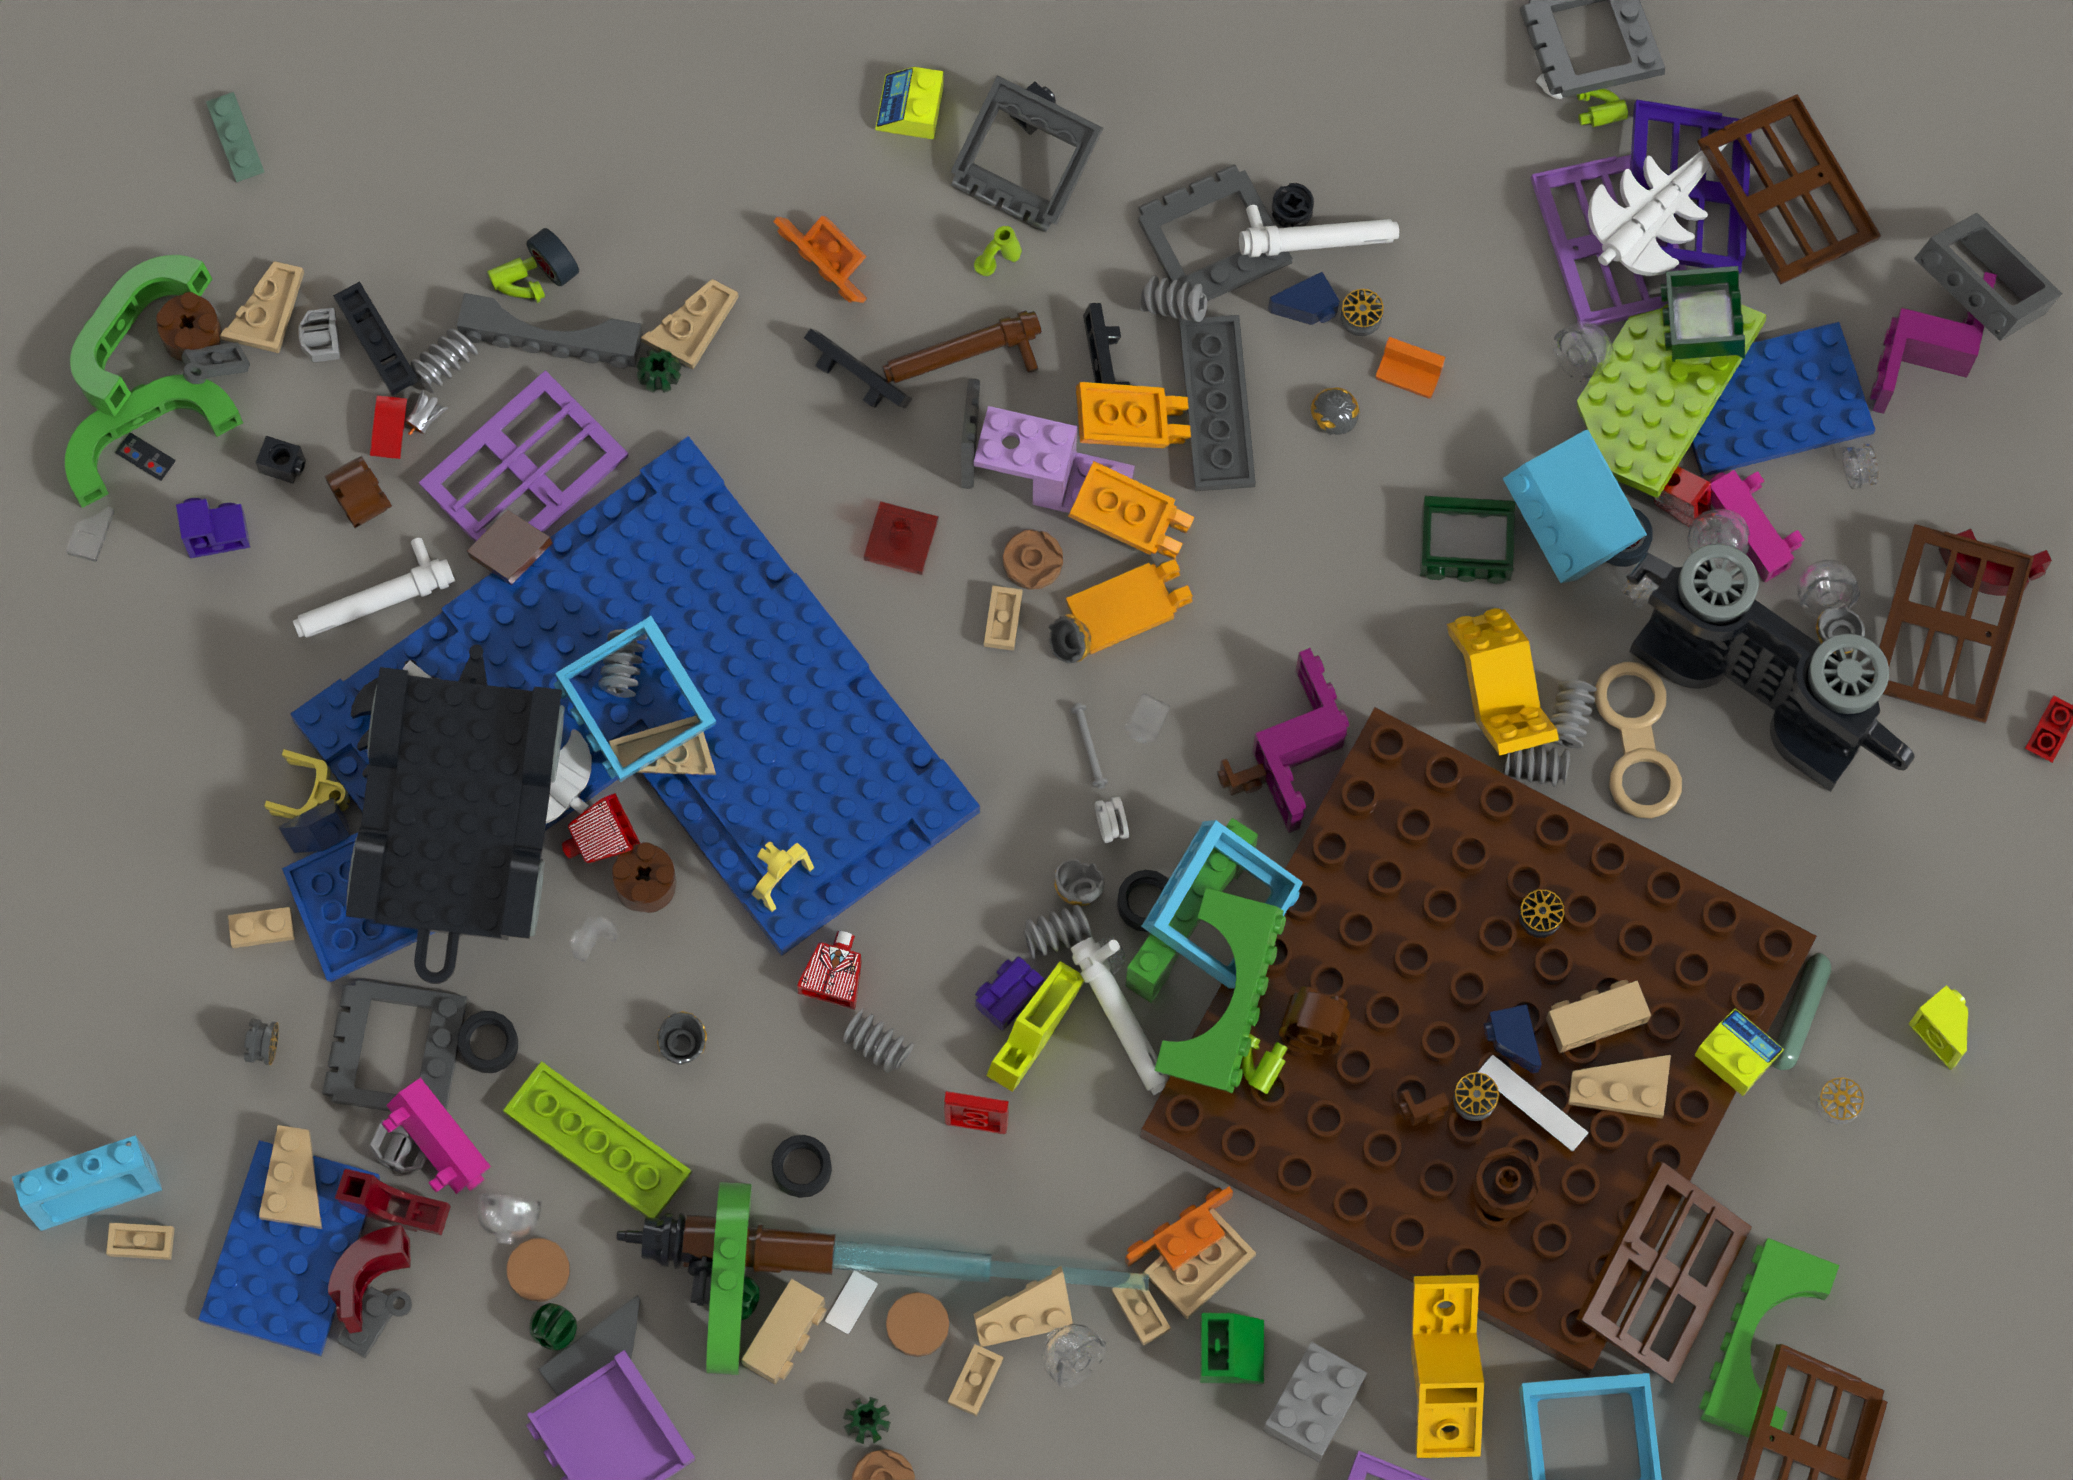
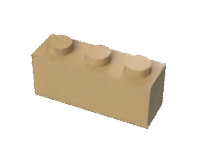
(1597, 1015)
(784, 1332)

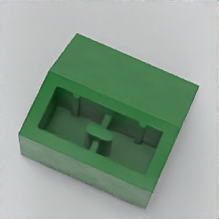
(1231, 1349)

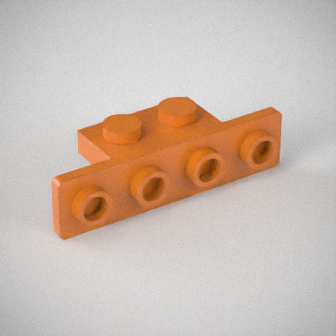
(829, 251)
(1185, 1237)

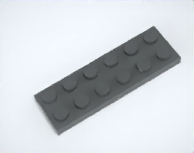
(1217, 403)

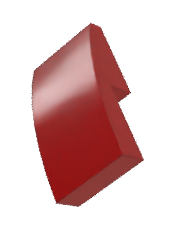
(388, 427)
(2051, 729)

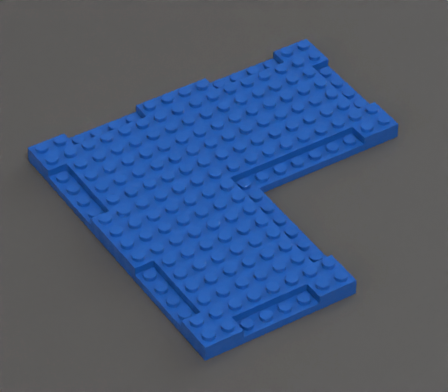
(802, 726)

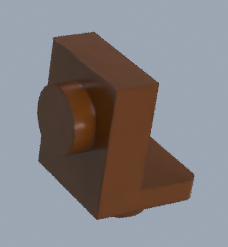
(1248, 780)
(1429, 1110)

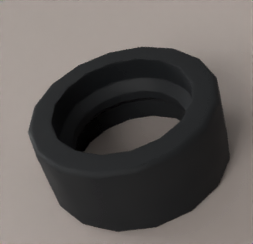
(1128, 885)
(488, 1018)
(790, 1145)

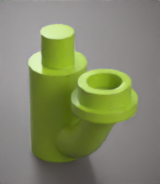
(1609, 112)
(1006, 242)
(512, 271)
(1268, 1068)

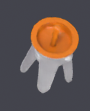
(424, 413)

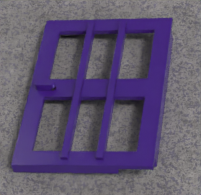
(1704, 189)

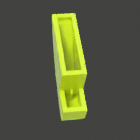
(1035, 1026)

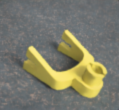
(322, 791)
(778, 865)

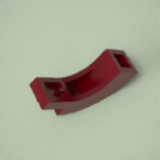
(1996, 576)
(389, 1205)
(360, 1264)

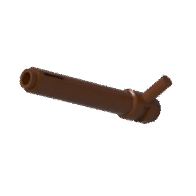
(1006, 332)

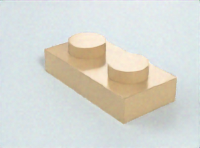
(1003, 618)
(261, 927)
(140, 1241)
(1142, 1313)
(975, 1380)

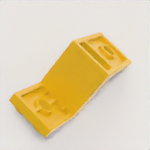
(1502, 681)
(1447, 1366)

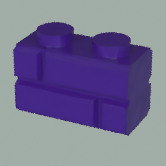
(1008, 992)

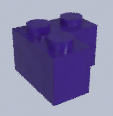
(212, 530)

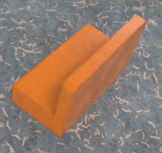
(1410, 367)

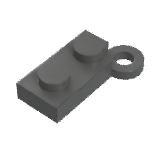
(214, 362)
(376, 1313)

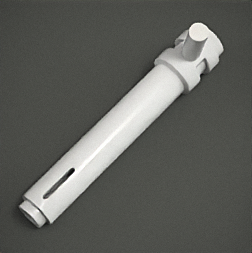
(1274, 240)
(419, 581)
(1097, 972)

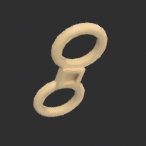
(1638, 740)

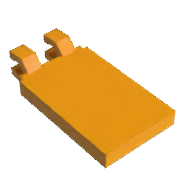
(1129, 415)
(1129, 511)
(1129, 604)

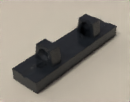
(375, 338)
(1099, 339)
(835, 354)

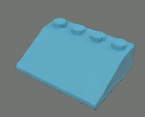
(1574, 507)

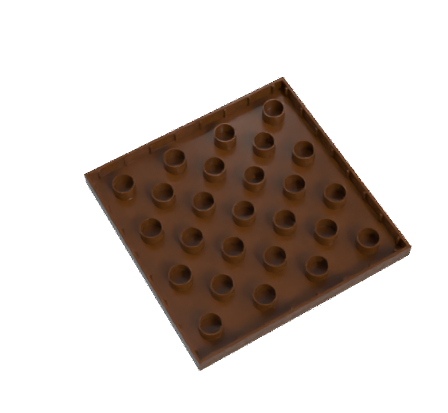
(1418, 928)

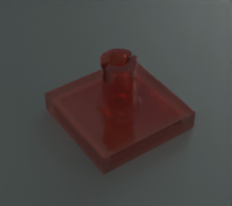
(901, 538)

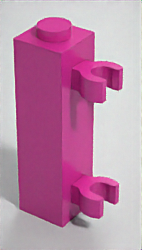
(1766, 548)
(438, 1138)

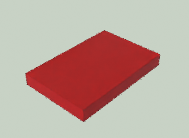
(976, 1112)

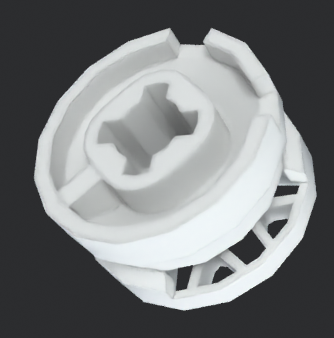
(1108, 821)

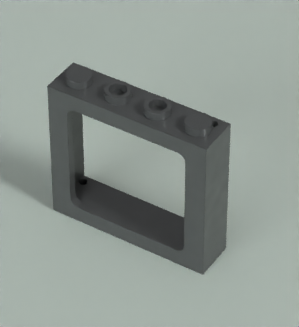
(1975, 293)

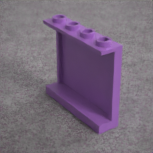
(610, 1429)

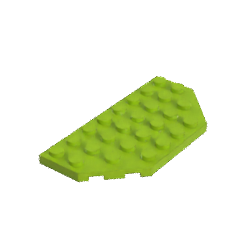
(1652, 408)

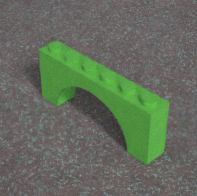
(1156, 959)
(1217, 1054)
(1777, 1277)

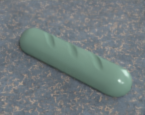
(1802, 1010)

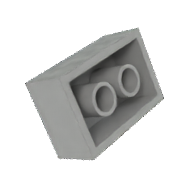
(1315, 1401)

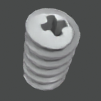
(1173, 299)
(442, 358)
(620, 667)
(1569, 711)
(1538, 763)
(1056, 930)
(876, 1042)

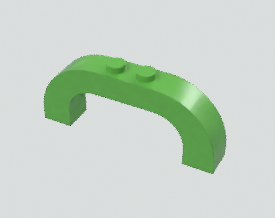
(116, 315)
(141, 407)
(728, 1278)

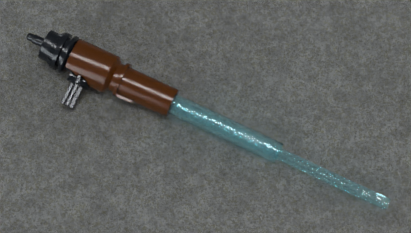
(780, 1250)

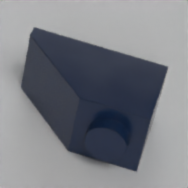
(1306, 301)
(316, 828)
(1514, 1036)

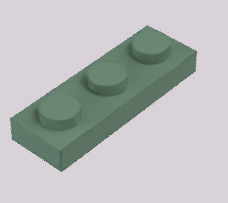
(235, 137)

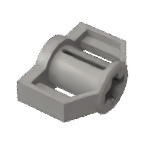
(319, 335)
(388, 1158)

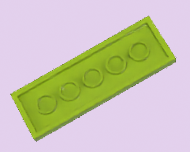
(597, 1141)

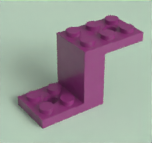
(1926, 343)
(1300, 739)

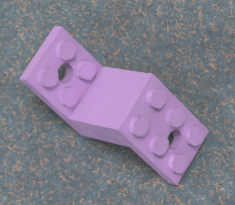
(1043, 454)

